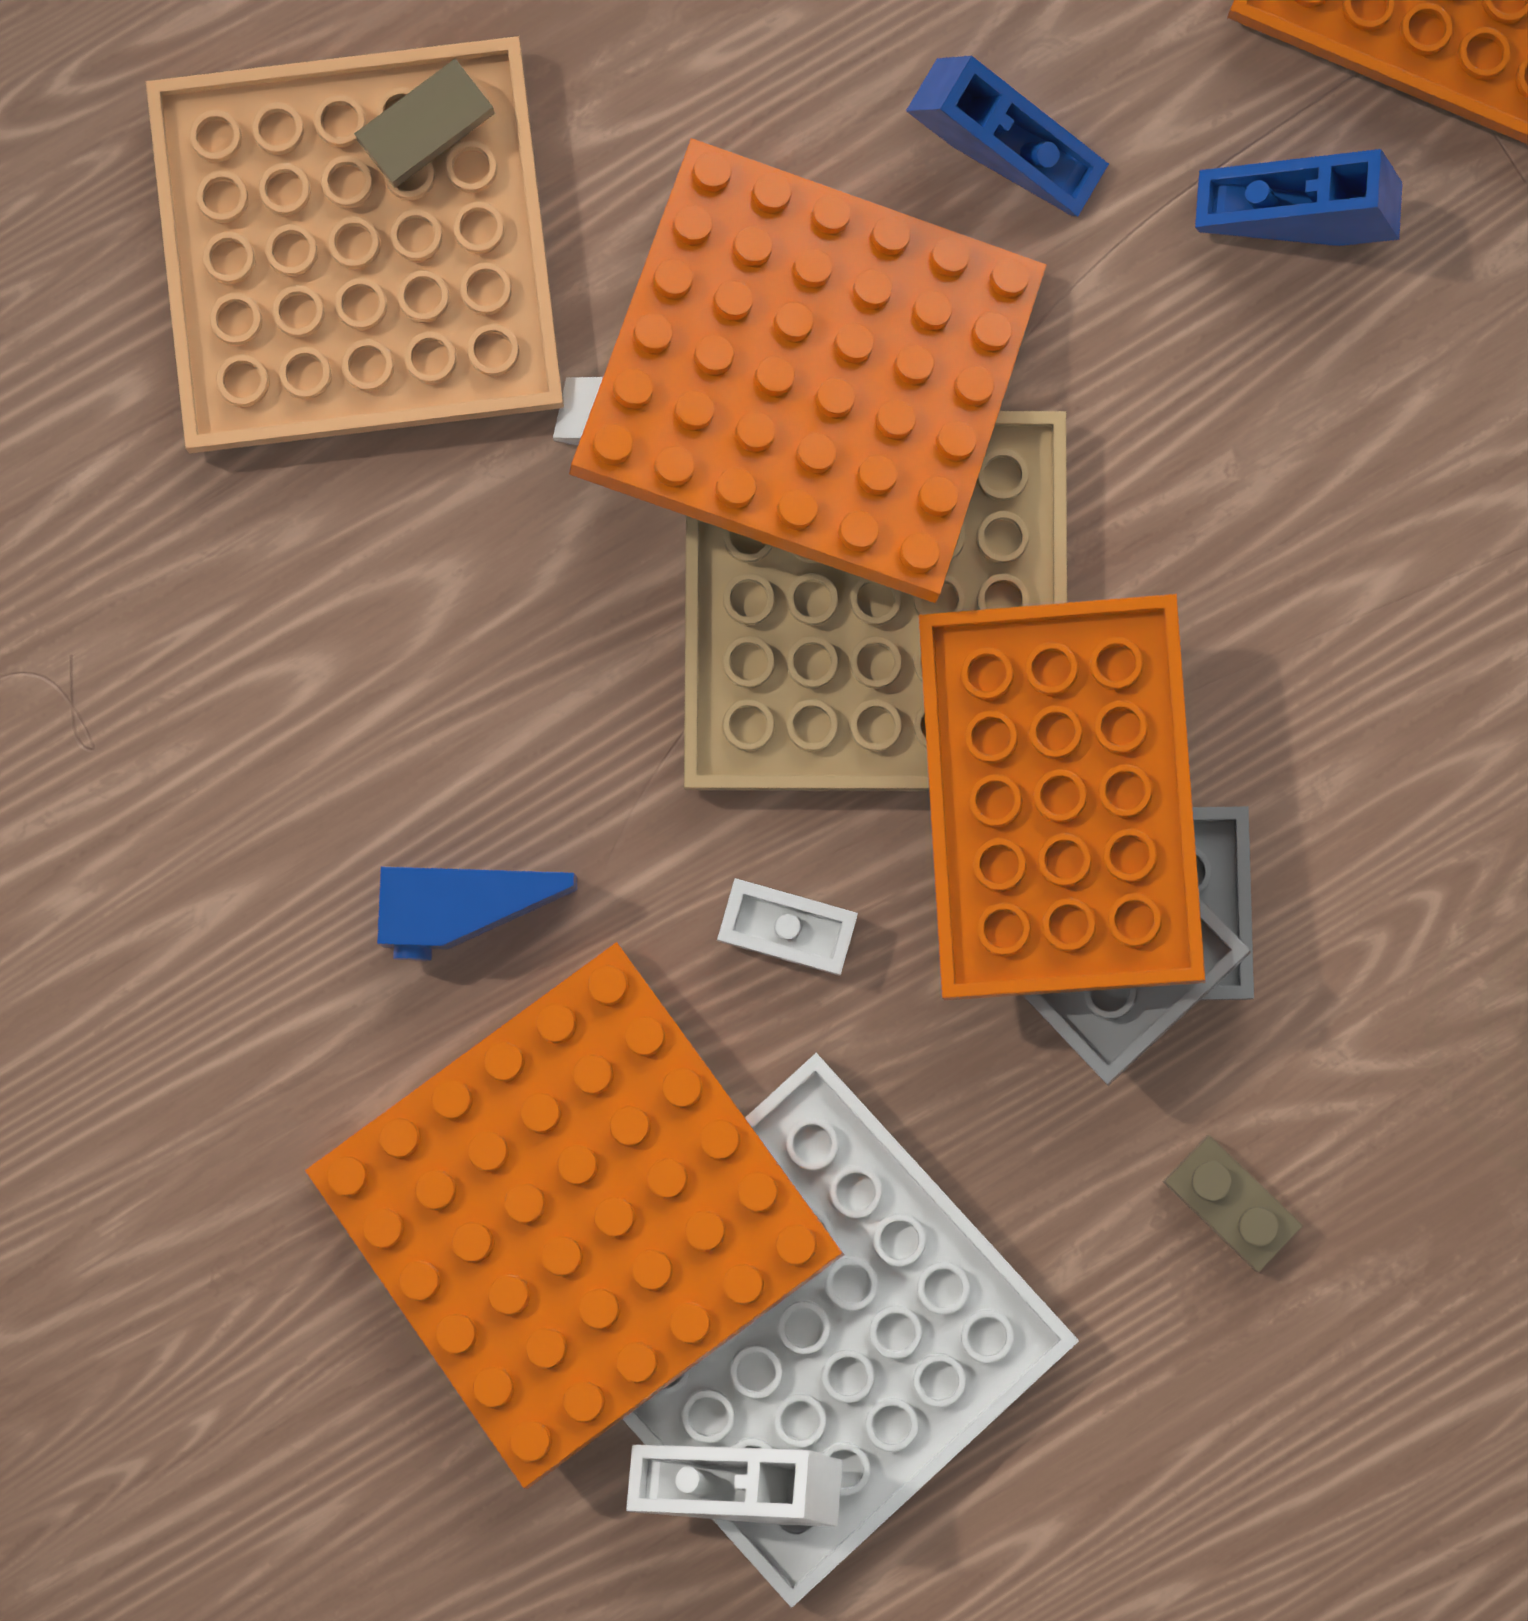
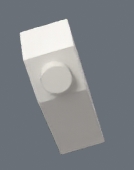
(736, 1484)

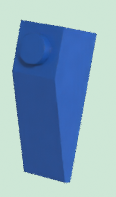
(1006, 132)
(1304, 199)
(450, 906)

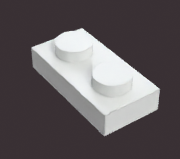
(787, 927)

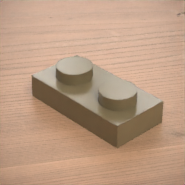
(1232, 1203)

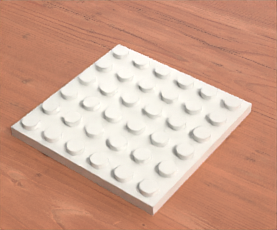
(877, 1356)

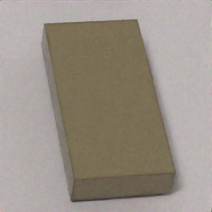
(424, 123)

